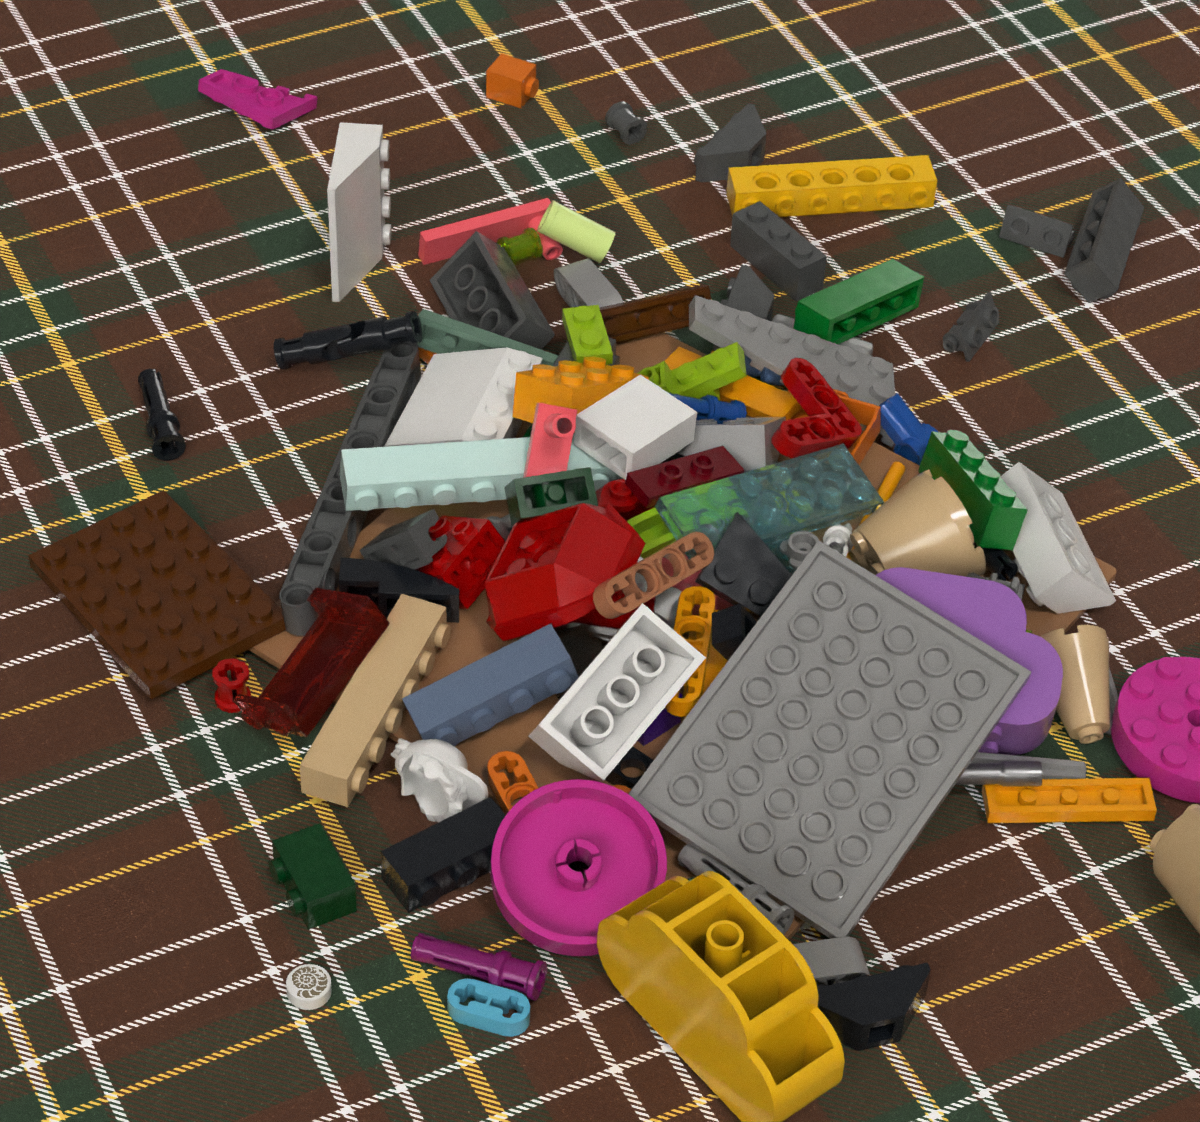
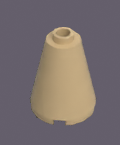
(1085, 681)

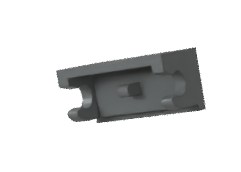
(406, 543)

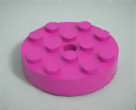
(1159, 726)
(564, 825)

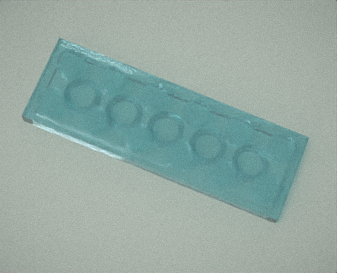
(776, 498)

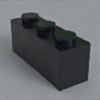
(442, 856)

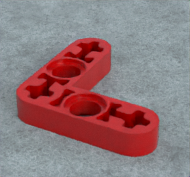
(825, 413)

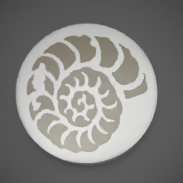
(308, 987)

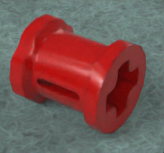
(239, 677)

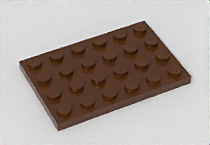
(158, 593)

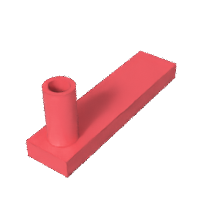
(446, 240)
(550, 440)

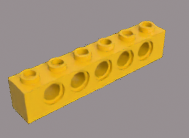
(834, 186)

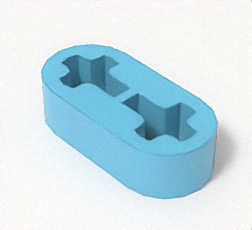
(488, 1008)

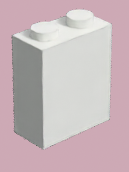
(635, 427)

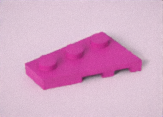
(245, 96)

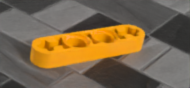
(703, 624)

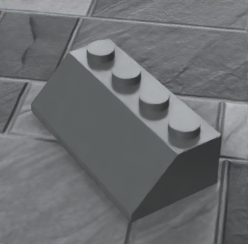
(488, 292)

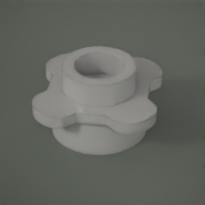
(798, 547)

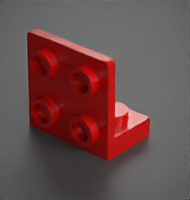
(467, 555)

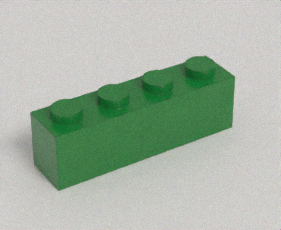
(860, 302)
(986, 497)

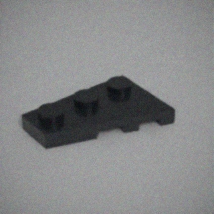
(744, 569)

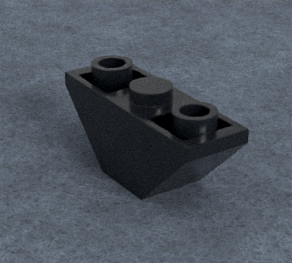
(874, 1007)

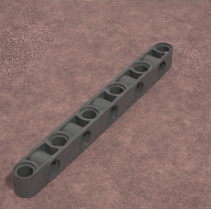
(331, 528)

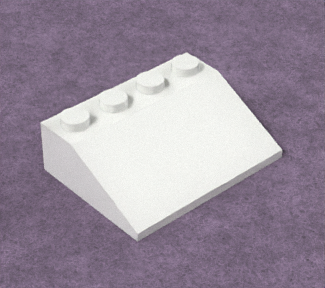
(357, 205)
(464, 398)

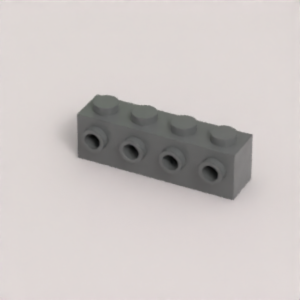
(1104, 241)

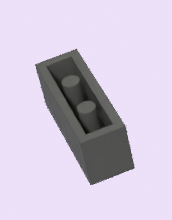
(778, 251)

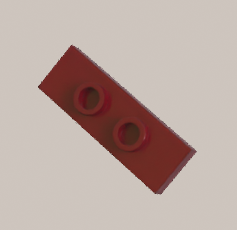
(681, 474)

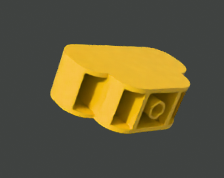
(724, 994)

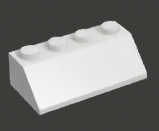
(1053, 549)
(617, 696)

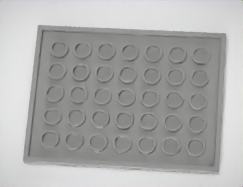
(829, 740)

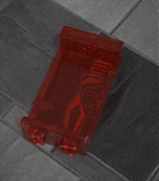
(318, 664)

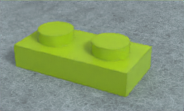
(586, 333)

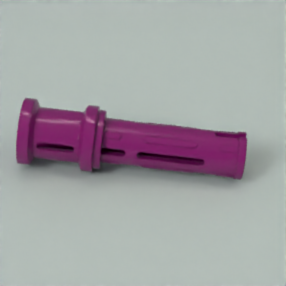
(496, 968)

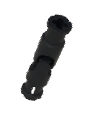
(351, 339)

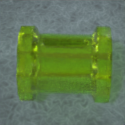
(522, 245)

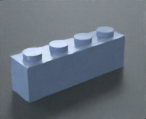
(492, 688)

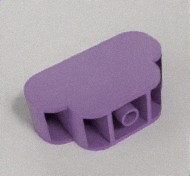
(999, 620)

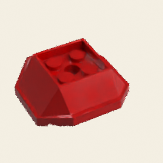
(555, 565)

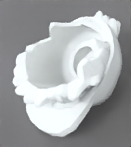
(437, 777)

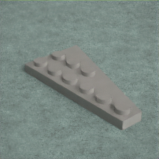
(775, 345)

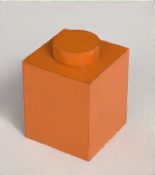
(511, 81)

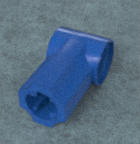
(905, 429)

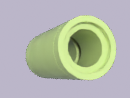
(576, 231)

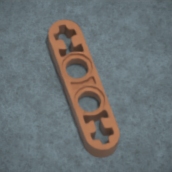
(655, 576)

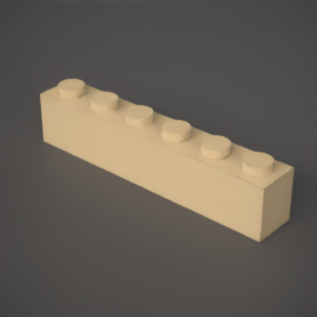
(373, 702)

